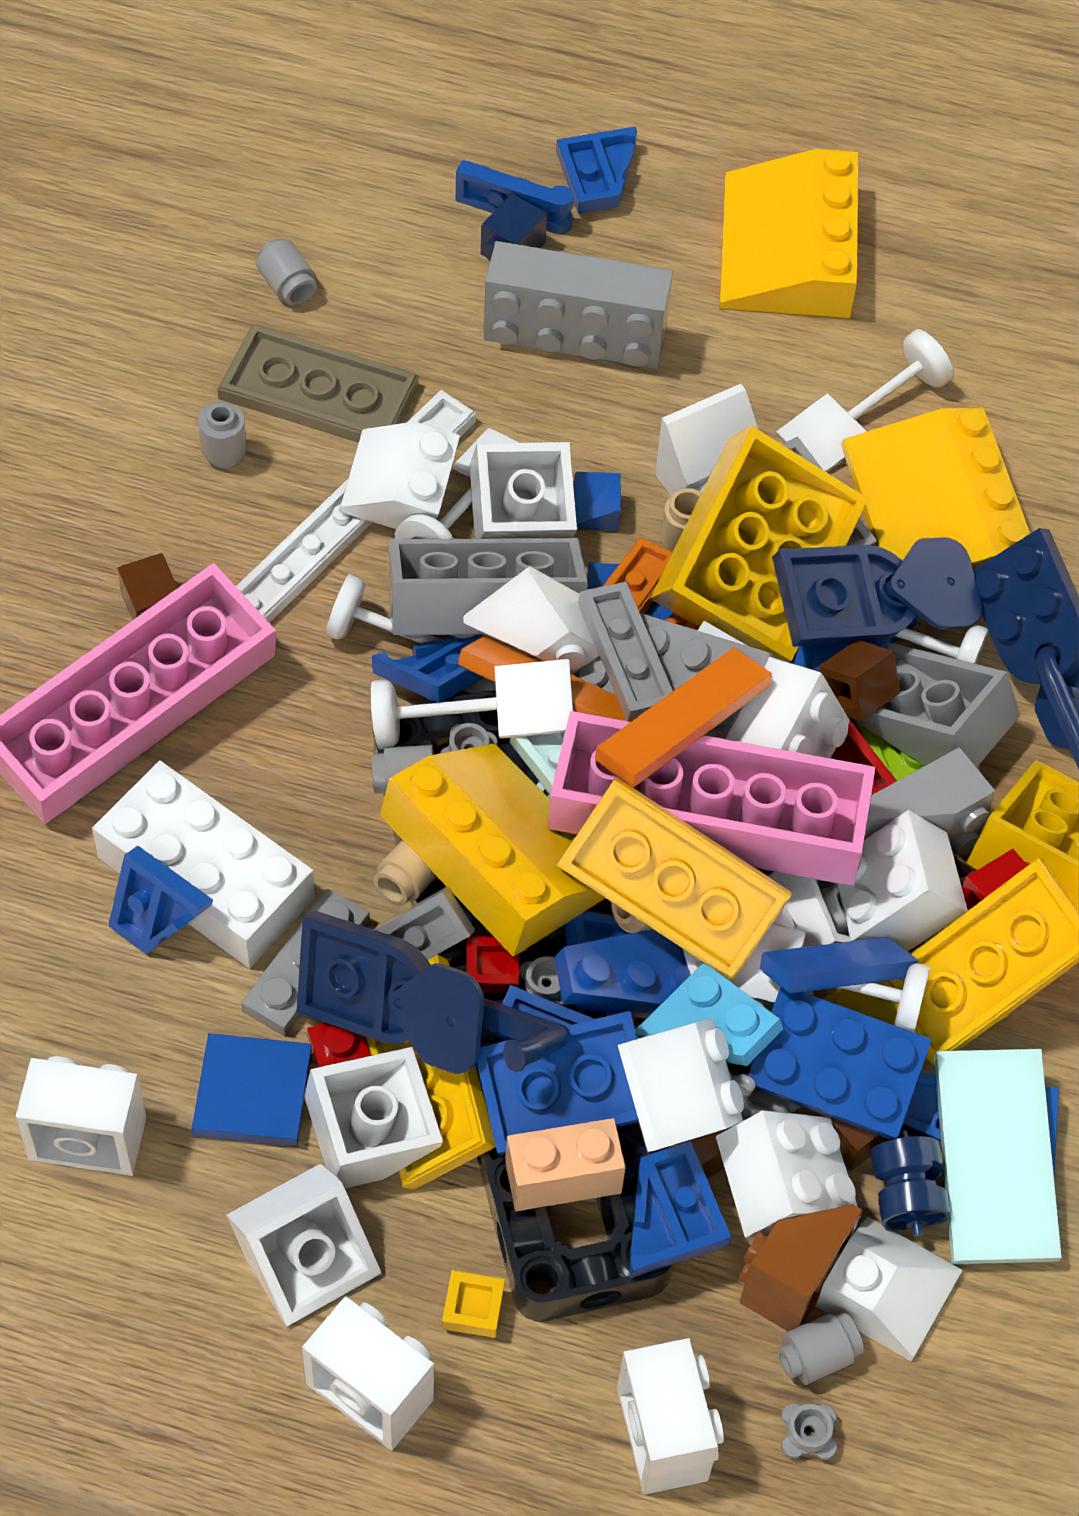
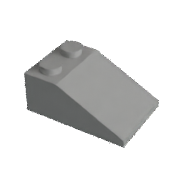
(944, 707)
(945, 793)

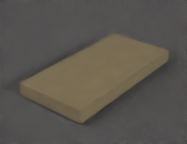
(315, 384)

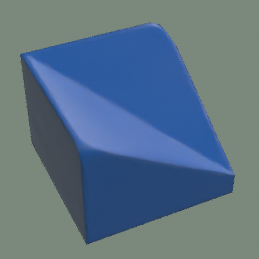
(597, 500)

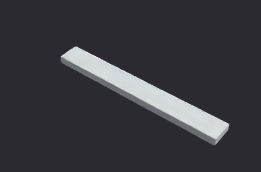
(328, 531)

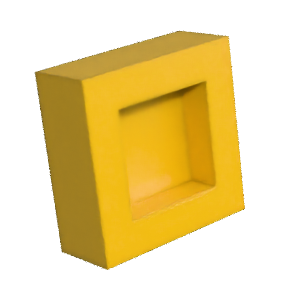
(473, 1303)

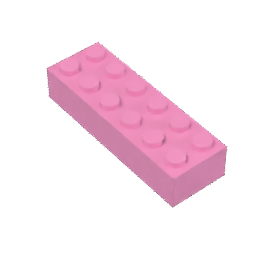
(131, 692)
(754, 800)

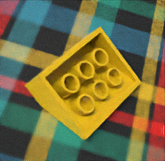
(791, 235)
(936, 481)
(748, 511)
(1038, 822)
(488, 841)

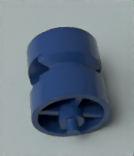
(910, 1192)

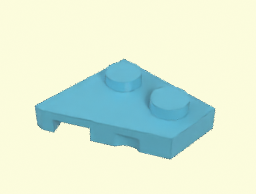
(710, 995)

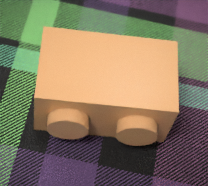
(564, 1164)

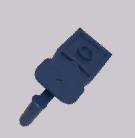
(842, 594)
(1028, 609)
(395, 996)

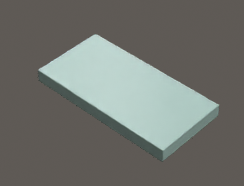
(997, 1156)

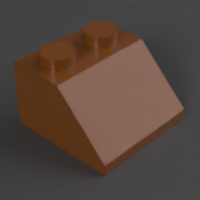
(793, 1262)

